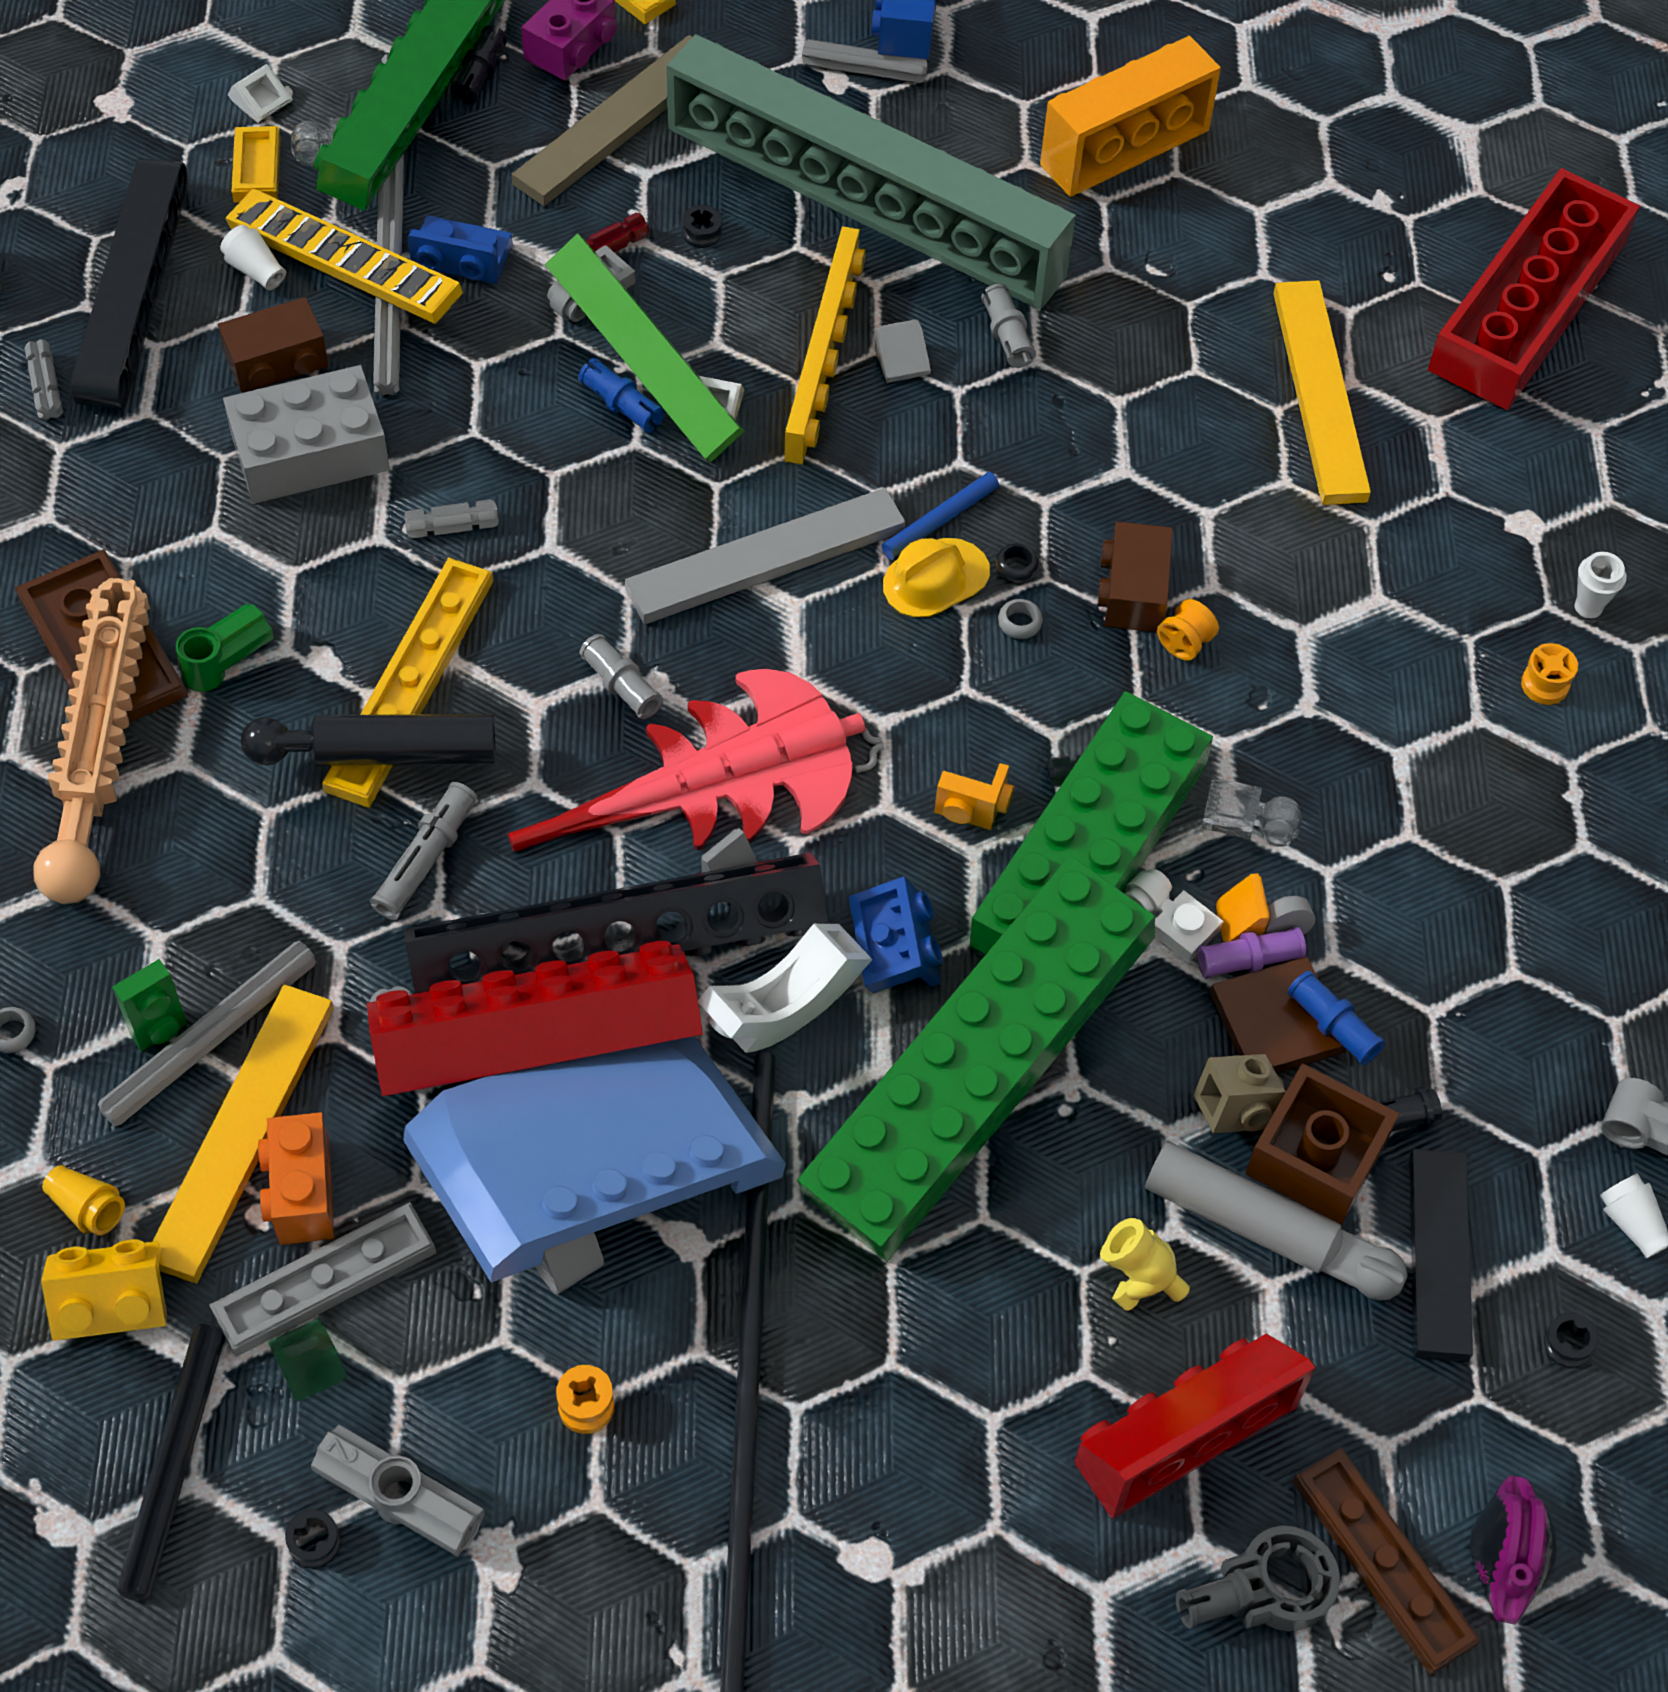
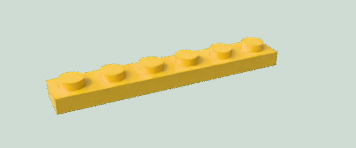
(821, 356)

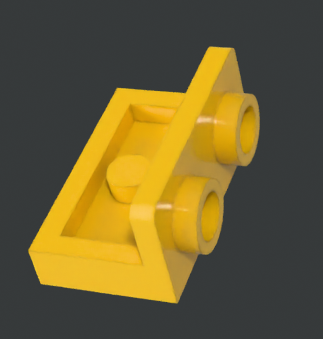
(104, 1290)

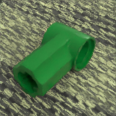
(210, 651)

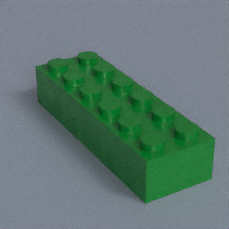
(1104, 811)

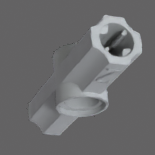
(427, 1507)

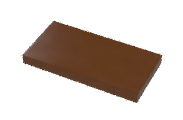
(57, 611)

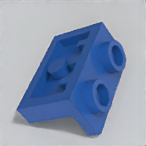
(460, 248)
(896, 934)

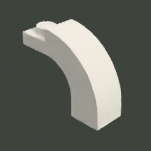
(790, 993)

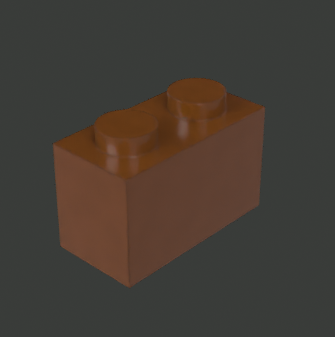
(273, 345)
(1137, 576)

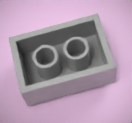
(306, 434)

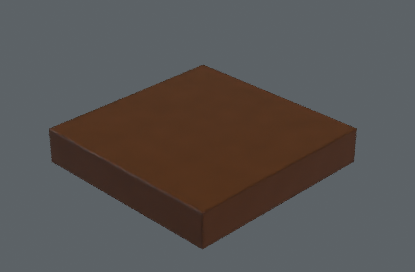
(1270, 1022)

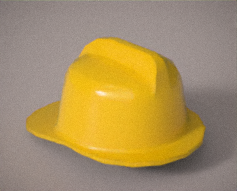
(935, 576)

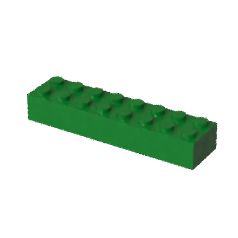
(977, 1058)

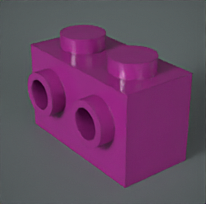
(567, 34)

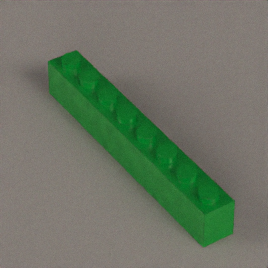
(400, 98)

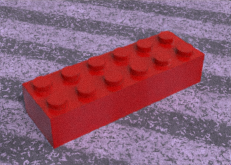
(1533, 288)
(532, 1017)

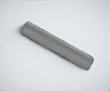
(863, 61)

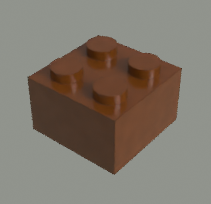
(1321, 1143)

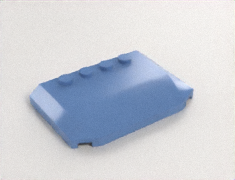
(584, 1147)

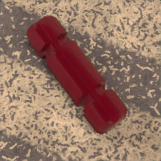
(620, 234)

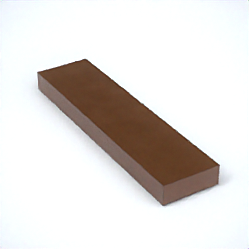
(1386, 1561)

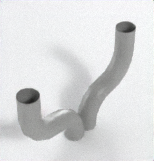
(878, 745)

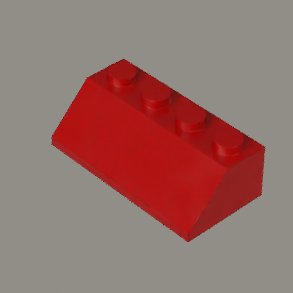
(1192, 1422)

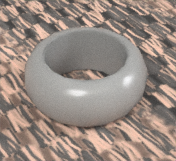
(1020, 606)
(25, 1037)

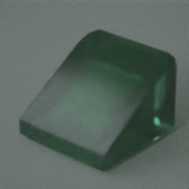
(307, 1359)

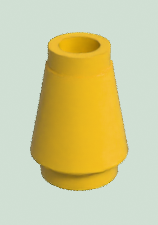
(84, 1200)

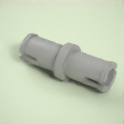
(1008, 325)
(621, 676)

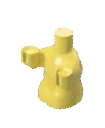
(1145, 1261)

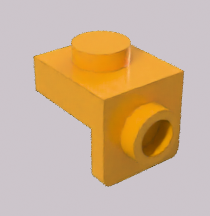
(973, 801)

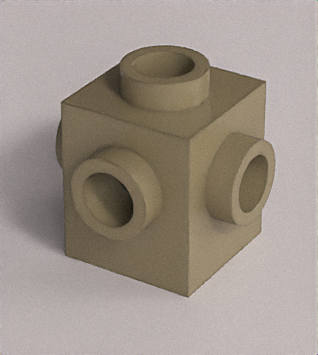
(1238, 1093)

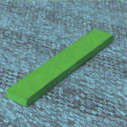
(644, 348)

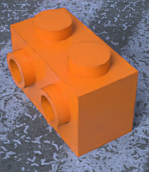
(298, 1178)

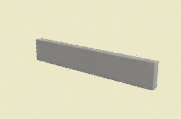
(764, 555)

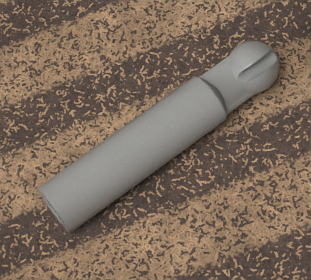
(1275, 1222)

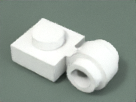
(1178, 923)

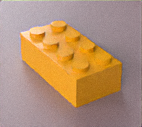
(1129, 115)

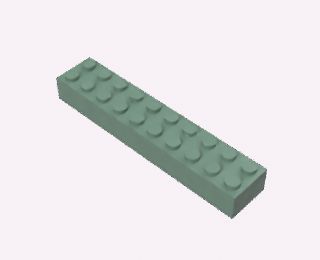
(869, 171)

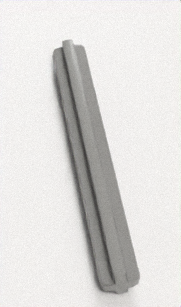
(206, 1033)

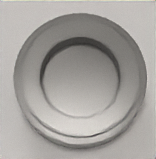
(1289, 913)

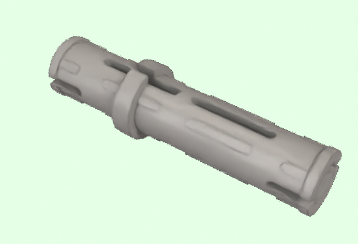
(434, 834)

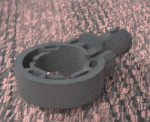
(1251, 1591)

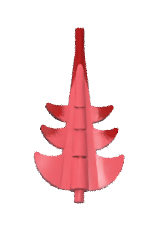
(791, 745)

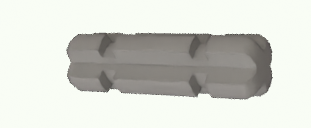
(43, 379)
(451, 518)

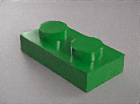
(150, 1005)

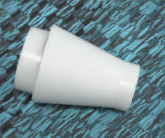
(250, 254)
(1598, 582)
(1637, 1214)

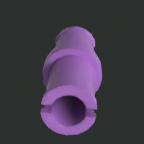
(1251, 952)

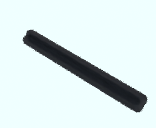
(171, 1463)

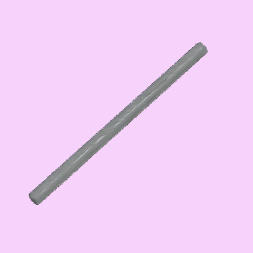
(386, 314)

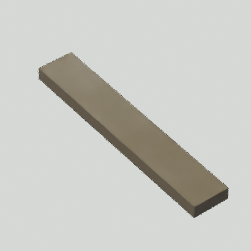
(597, 133)

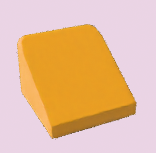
(1243, 909)

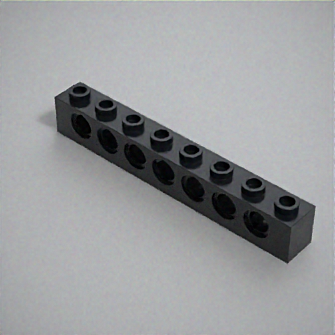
(640, 906)

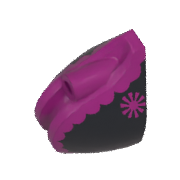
(1513, 1548)

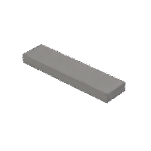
(322, 1279)

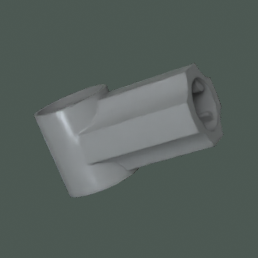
(1637, 1116)

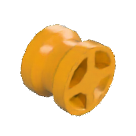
(1188, 629)
(1546, 661)
(583, 1412)

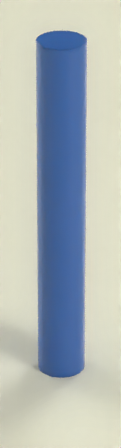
(941, 514)

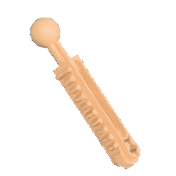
(86, 771)

